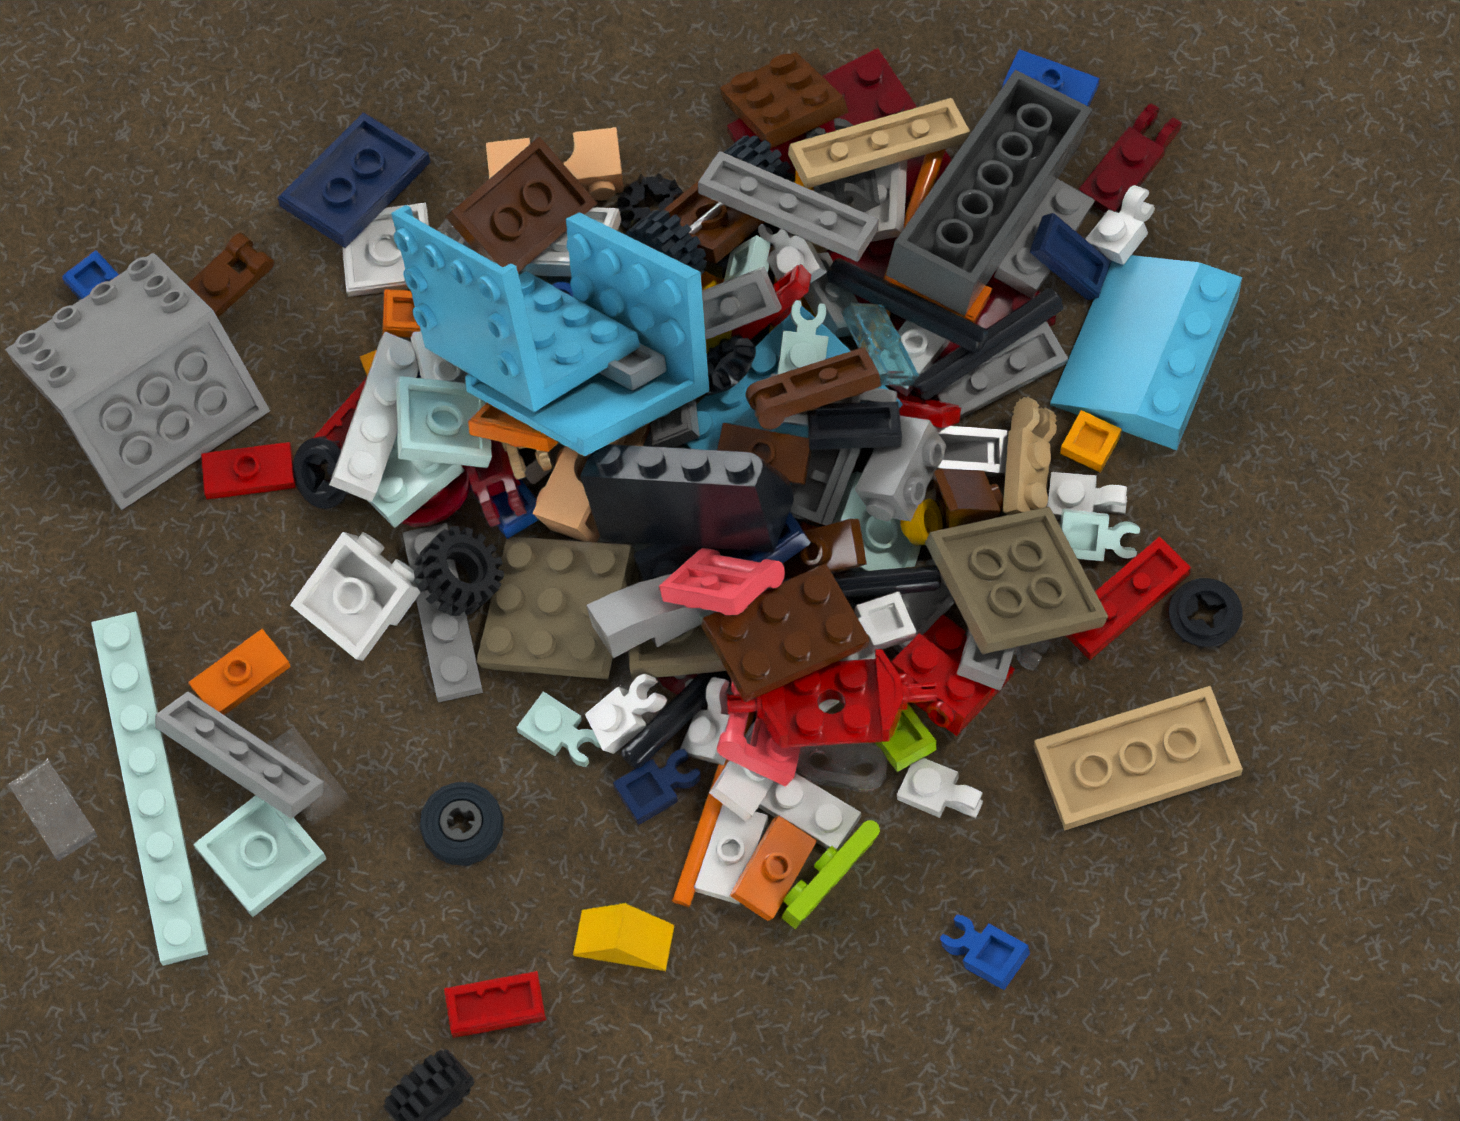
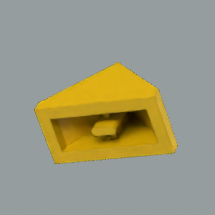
(624, 936)

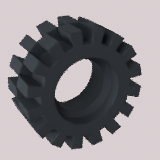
(473, 557)
(430, 1089)

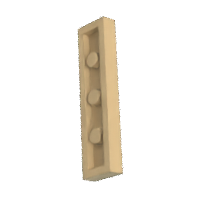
(878, 143)

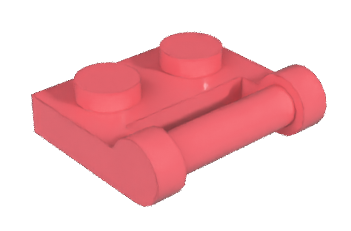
(720, 582)
(762, 753)

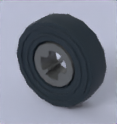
(454, 845)

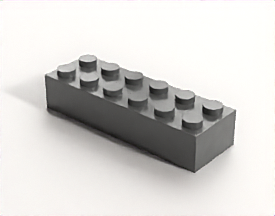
(988, 192)

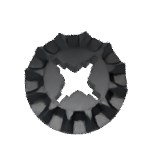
(634, 197)
(729, 363)
(310, 475)
(1213, 595)

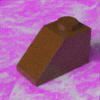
(965, 497)

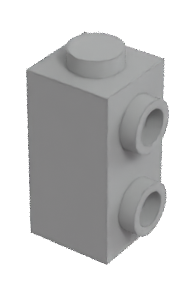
(898, 476)

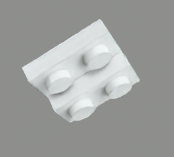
(357, 593)

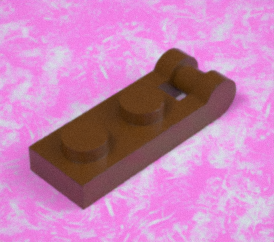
(220, 284)
(812, 387)

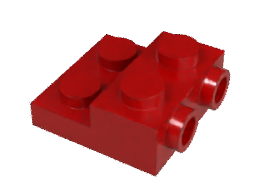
(936, 659)

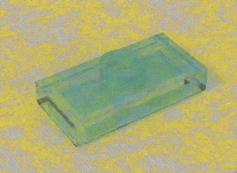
(876, 333)

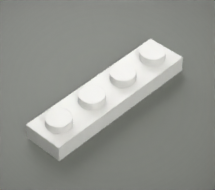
(374, 420)

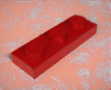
(1133, 593)

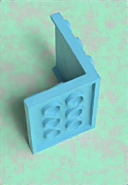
(650, 296)
(503, 324)

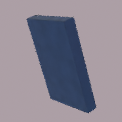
(354, 180)

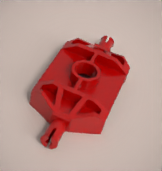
(866, 688)

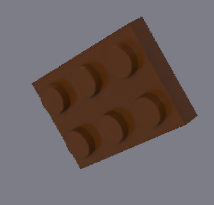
(783, 99)
(521, 207)
(786, 633)

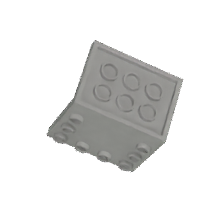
(141, 377)

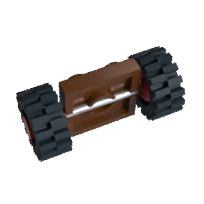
(702, 227)

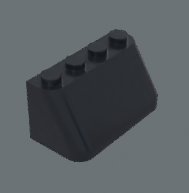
(686, 497)

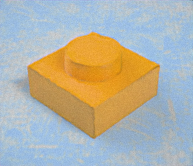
(1090, 441)

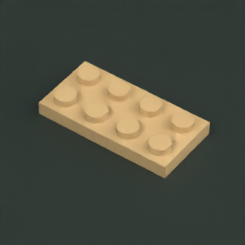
(1137, 757)

